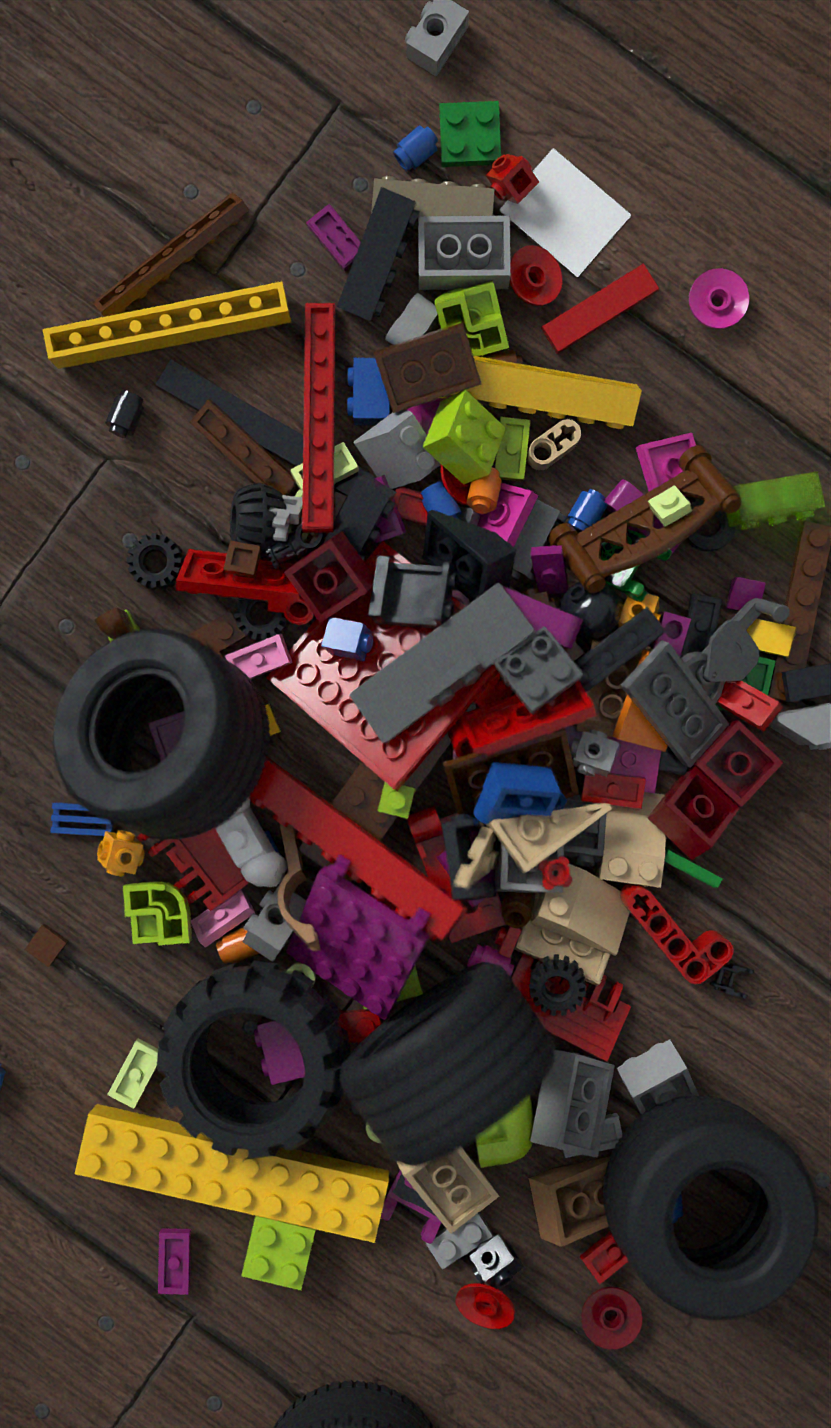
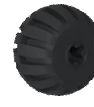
(251, 518)

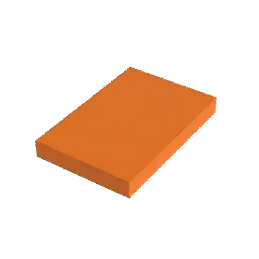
(634, 726)

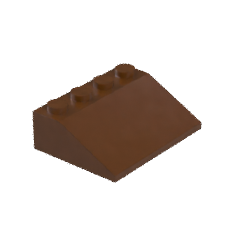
(468, 773)

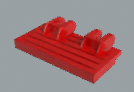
(210, 861)
(591, 1026)

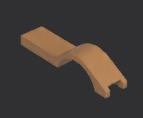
(289, 884)

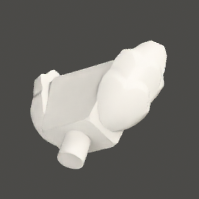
(252, 848)

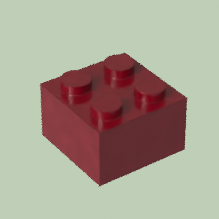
(331, 577)
(738, 763)
(693, 813)

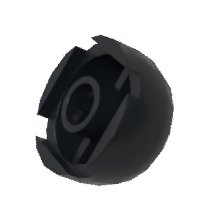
(596, 610)

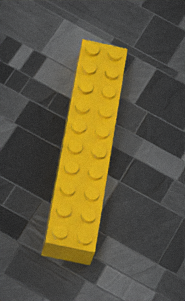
(286, 1187)

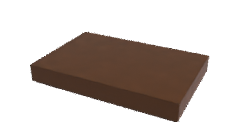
(427, 367)

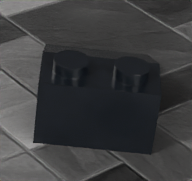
(474, 552)

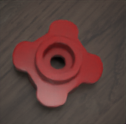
(563, 877)

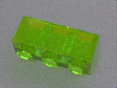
(777, 499)

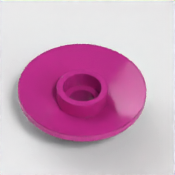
(726, 287)

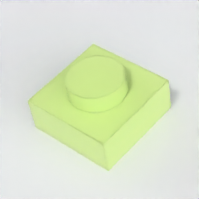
(670, 506)

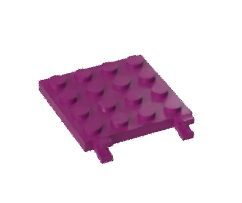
(361, 941)

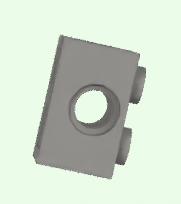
(433, 51)
(263, 934)

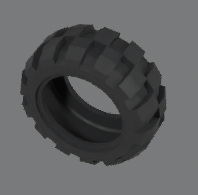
(216, 1110)

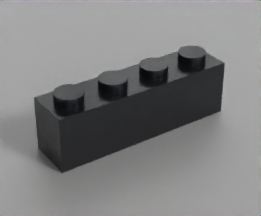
(377, 253)

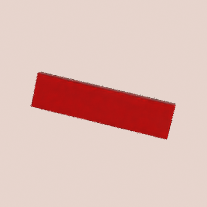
(600, 308)

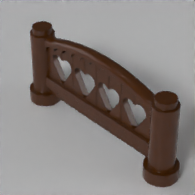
(698, 480)

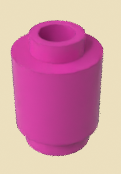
(490, 955)

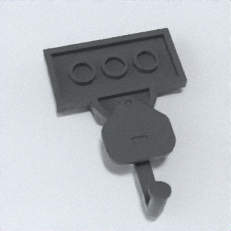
(682, 692)

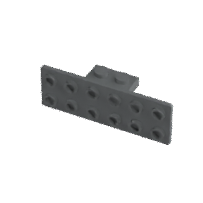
(442, 663)

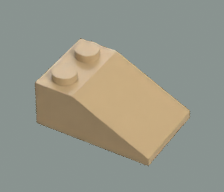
(633, 845)
(584, 912)
(452, 1187)

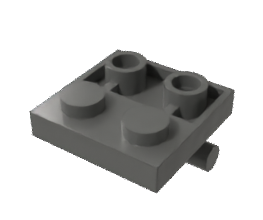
(538, 670)

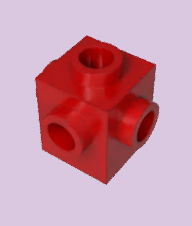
(511, 178)

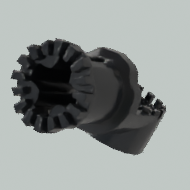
(292, 547)

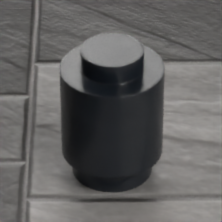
(125, 414)

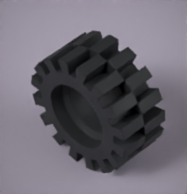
(142, 549)
(253, 630)
(552, 1001)

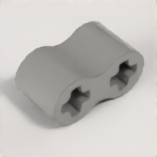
(416, 320)

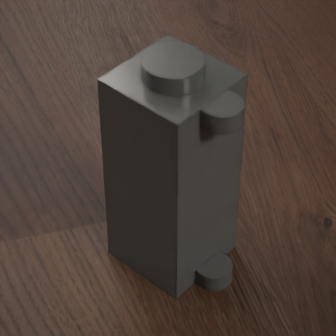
(534, 535)

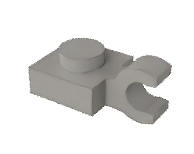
(287, 516)

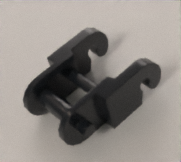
(728, 989)

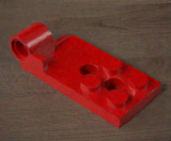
(205, 574)
(503, 724)
(429, 839)

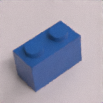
(369, 397)
(521, 789)

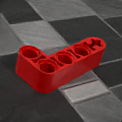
(668, 930)

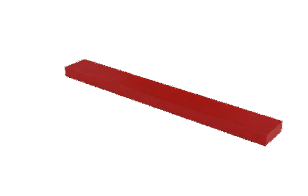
(319, 418)

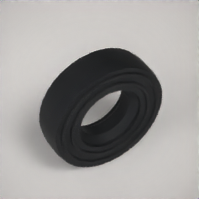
(712, 543)

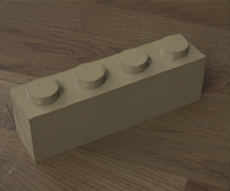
(440, 199)

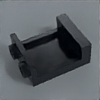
(412, 594)
(457, 849)

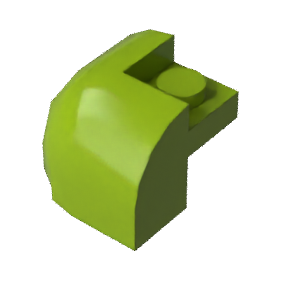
(480, 314)
(157, 913)
(508, 1138)

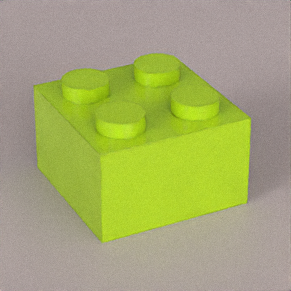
(464, 437)
(278, 1252)

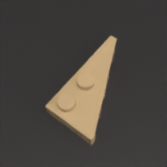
(535, 837)
(484, 858)

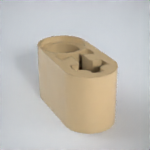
(547, 441)

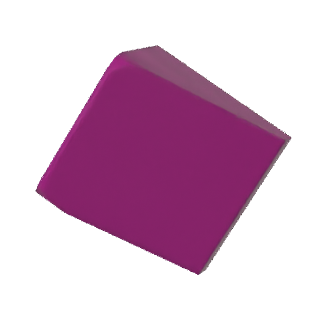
(742, 591)

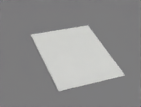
(567, 213)

